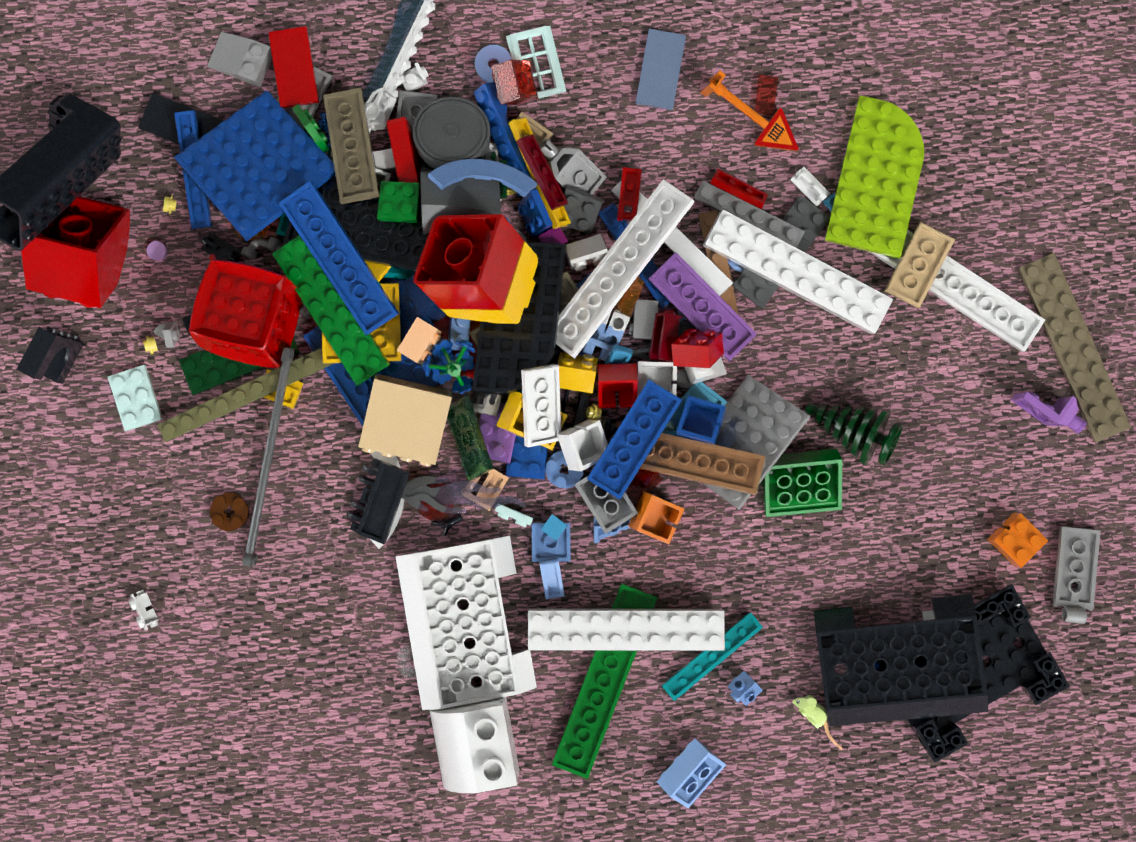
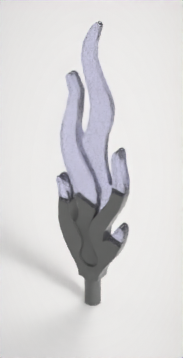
(451, 494)

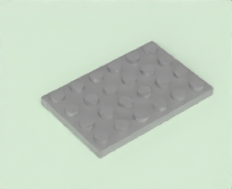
(758, 424)

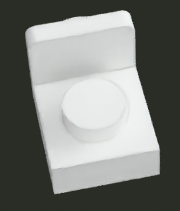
(415, 78)

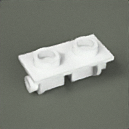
(810, 186)
(139, 604)

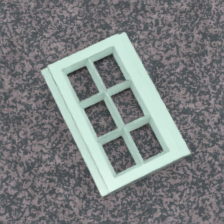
(550, 51)

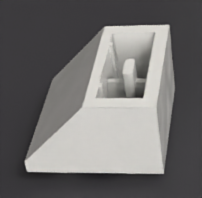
(586, 252)

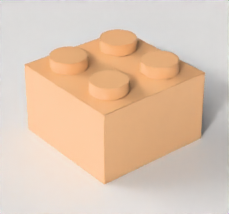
(419, 341)

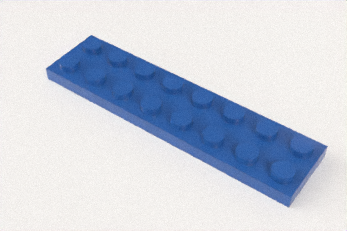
(338, 258)

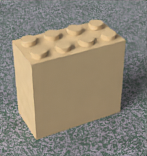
(405, 420)

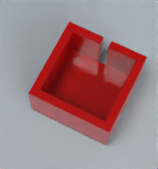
(697, 348)
(617, 378)

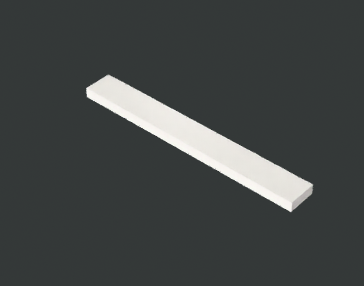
(680, 244)

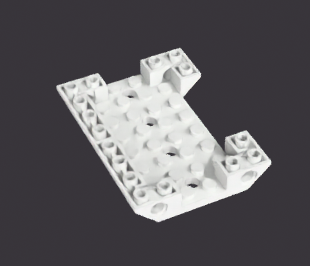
(440, 627)

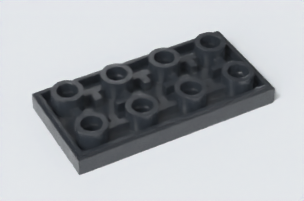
(160, 118)

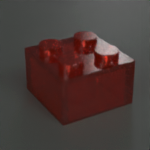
(514, 82)

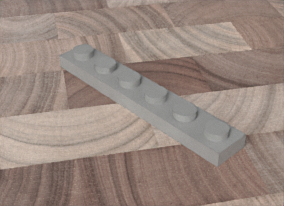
(722, 200)

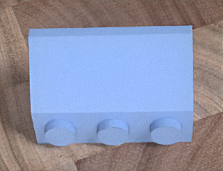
(691, 773)

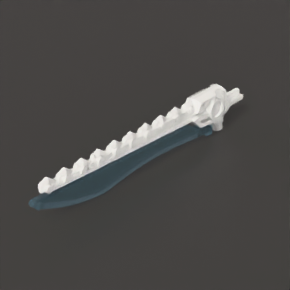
(381, 90)

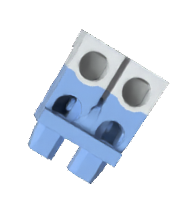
(608, 337)

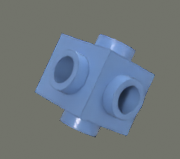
(744, 689)

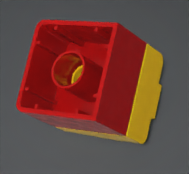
(477, 268)

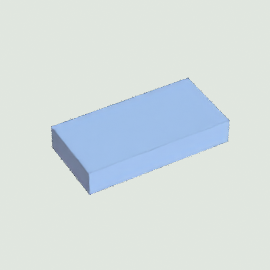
(552, 579)

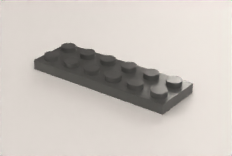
(801, 215)

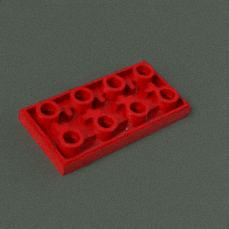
(293, 67)

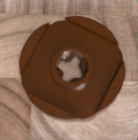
(236, 520)

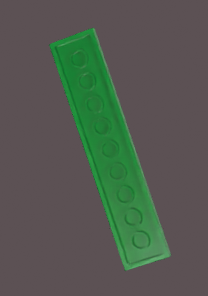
(598, 696)

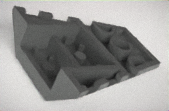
(460, 198)

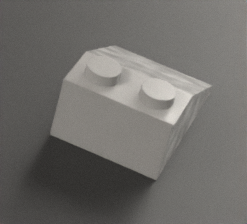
(241, 58)
(606, 508)

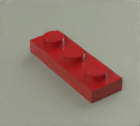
(739, 188)

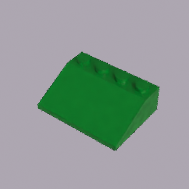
(804, 483)

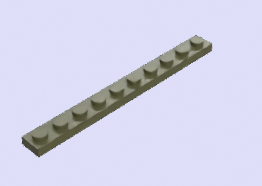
(240, 397)

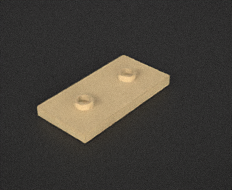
(919, 265)

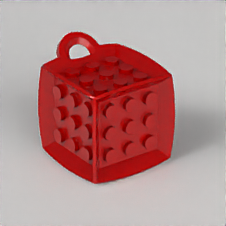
(245, 313)

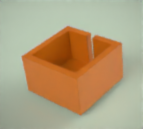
(652, 517)
(1018, 542)

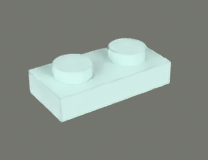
(506, 512)

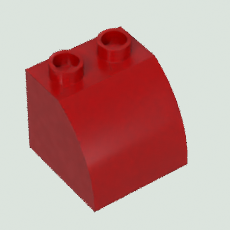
(79, 253)

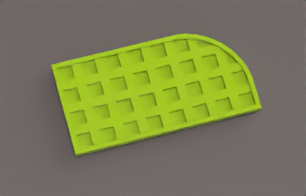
(877, 180)

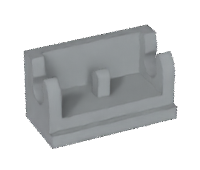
(485, 402)

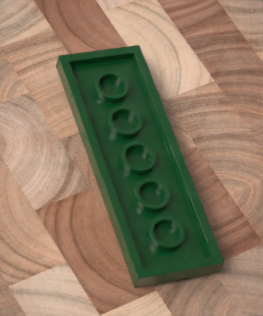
(208, 370)

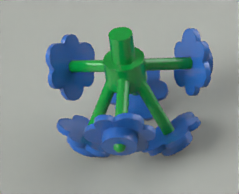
(453, 368)

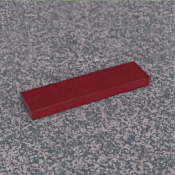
(542, 172)

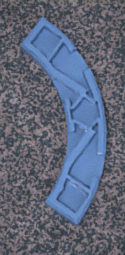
(482, 169)

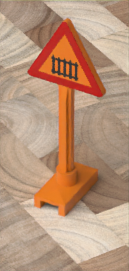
(775, 132)

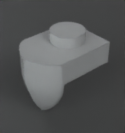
(169, 332)

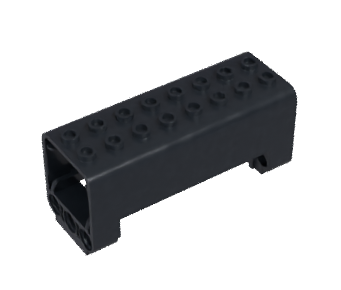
(56, 169)

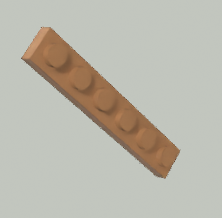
(706, 222)

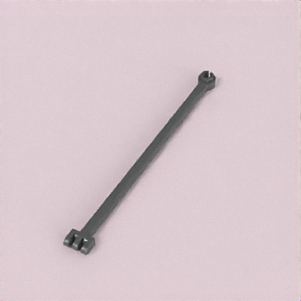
(250, 557)

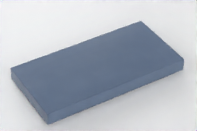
(660, 69)

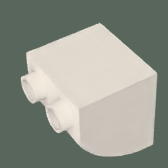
(475, 746)

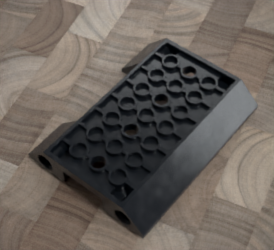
(1030, 666)
(902, 688)

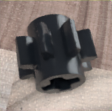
(608, 427)

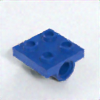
(534, 214)

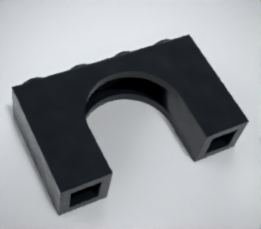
(50, 354)

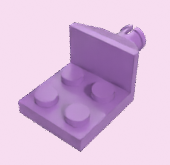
(1059, 415)

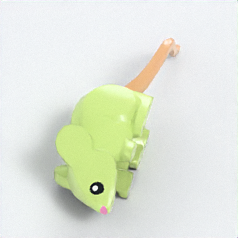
(814, 713)

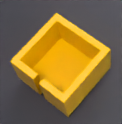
(577, 372)

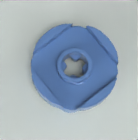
(560, 479)

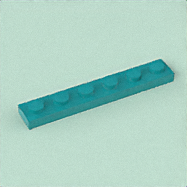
(709, 659)

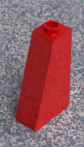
(404, 152)

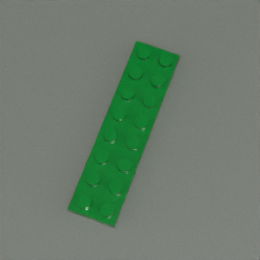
(355, 349)

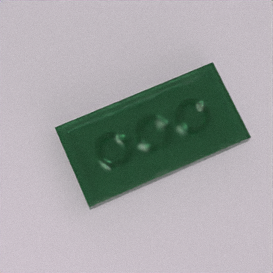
(469, 439)

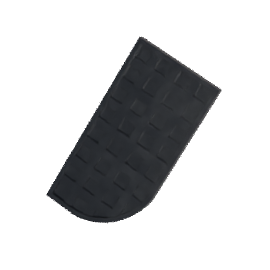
(531, 343)

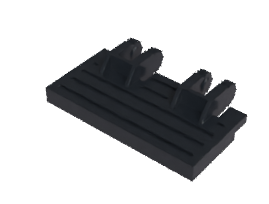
(380, 501)

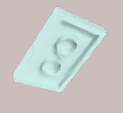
(135, 398)

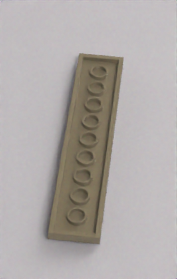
(1074, 348)

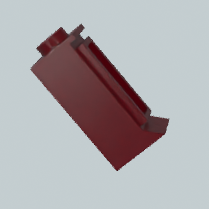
(664, 334)

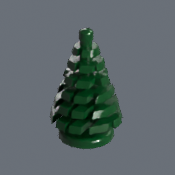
(866, 431)

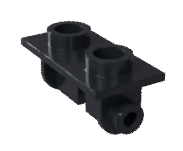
(220, 248)

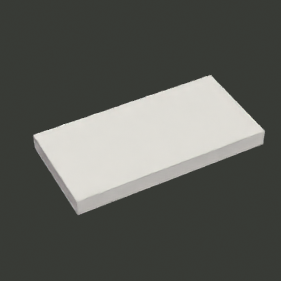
(541, 405)

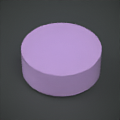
(157, 251)

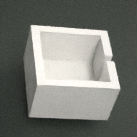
(658, 372)
(583, 444)

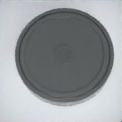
(451, 131)

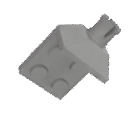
(572, 167)

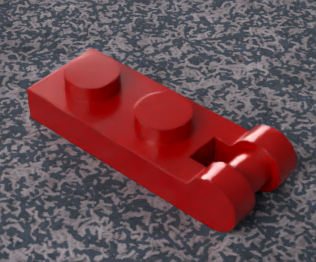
(629, 193)

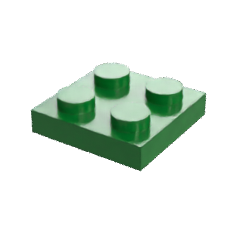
(312, 128)
(399, 202)

